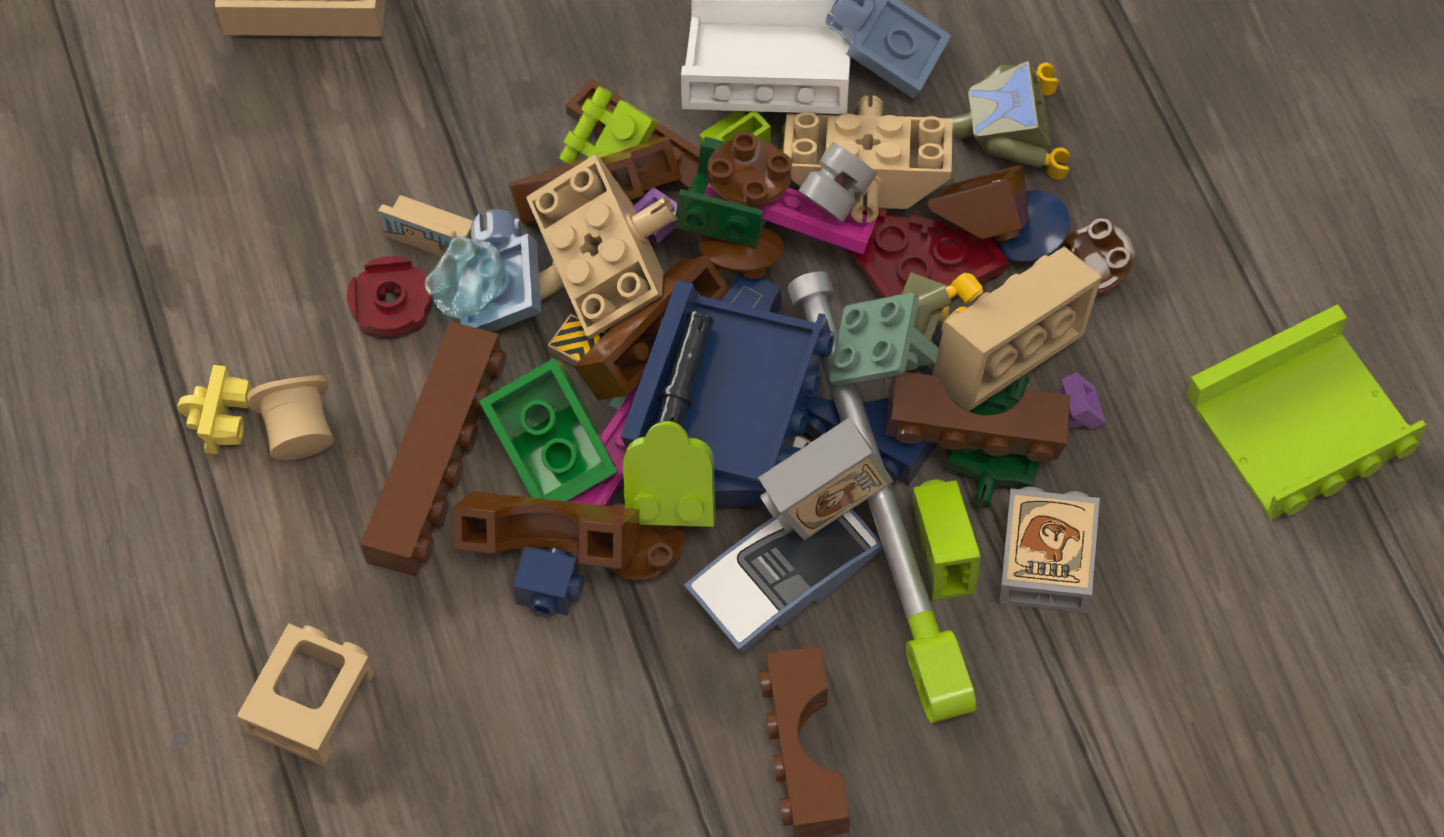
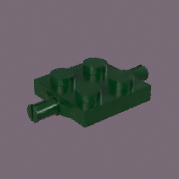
(991, 471)

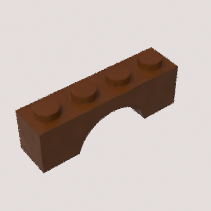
(924, 412)
(589, 531)
(815, 795)

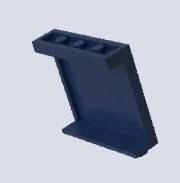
(747, 386)

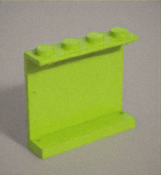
(1301, 415)

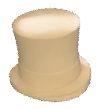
(293, 416)

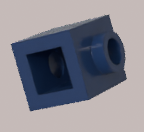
(547, 581)

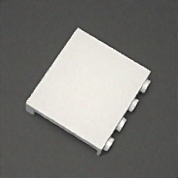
(765, 57)

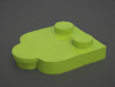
(670, 478)

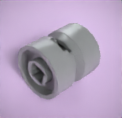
(829, 195)

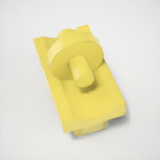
(209, 409)

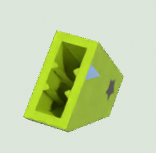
(945, 539)

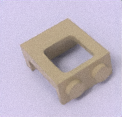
(290, 723)

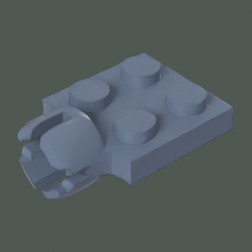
(890, 40)
(520, 291)

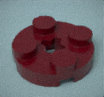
(394, 318)

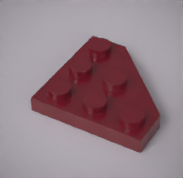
(926, 250)

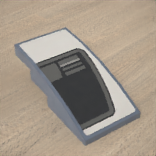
(778, 574)

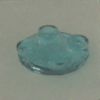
(466, 277)

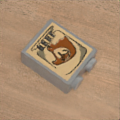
(823, 480)
(1049, 550)

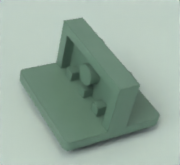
(880, 341)

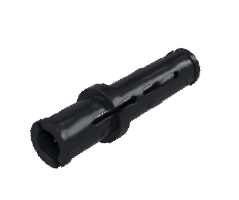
(678, 393)

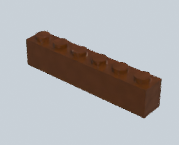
(433, 450)

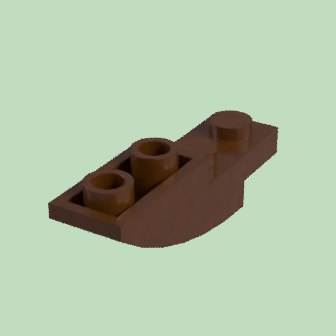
(632, 168)

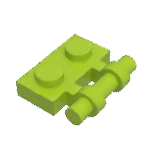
(623, 128)

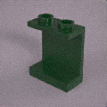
(713, 215)

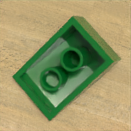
(549, 433)

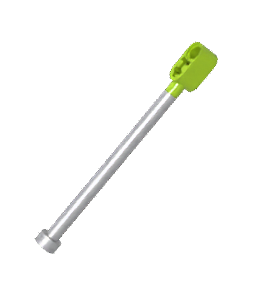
(933, 654)

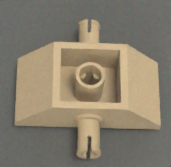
(906, 152)
(599, 245)

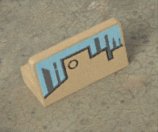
(422, 225)

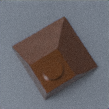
(986, 204)

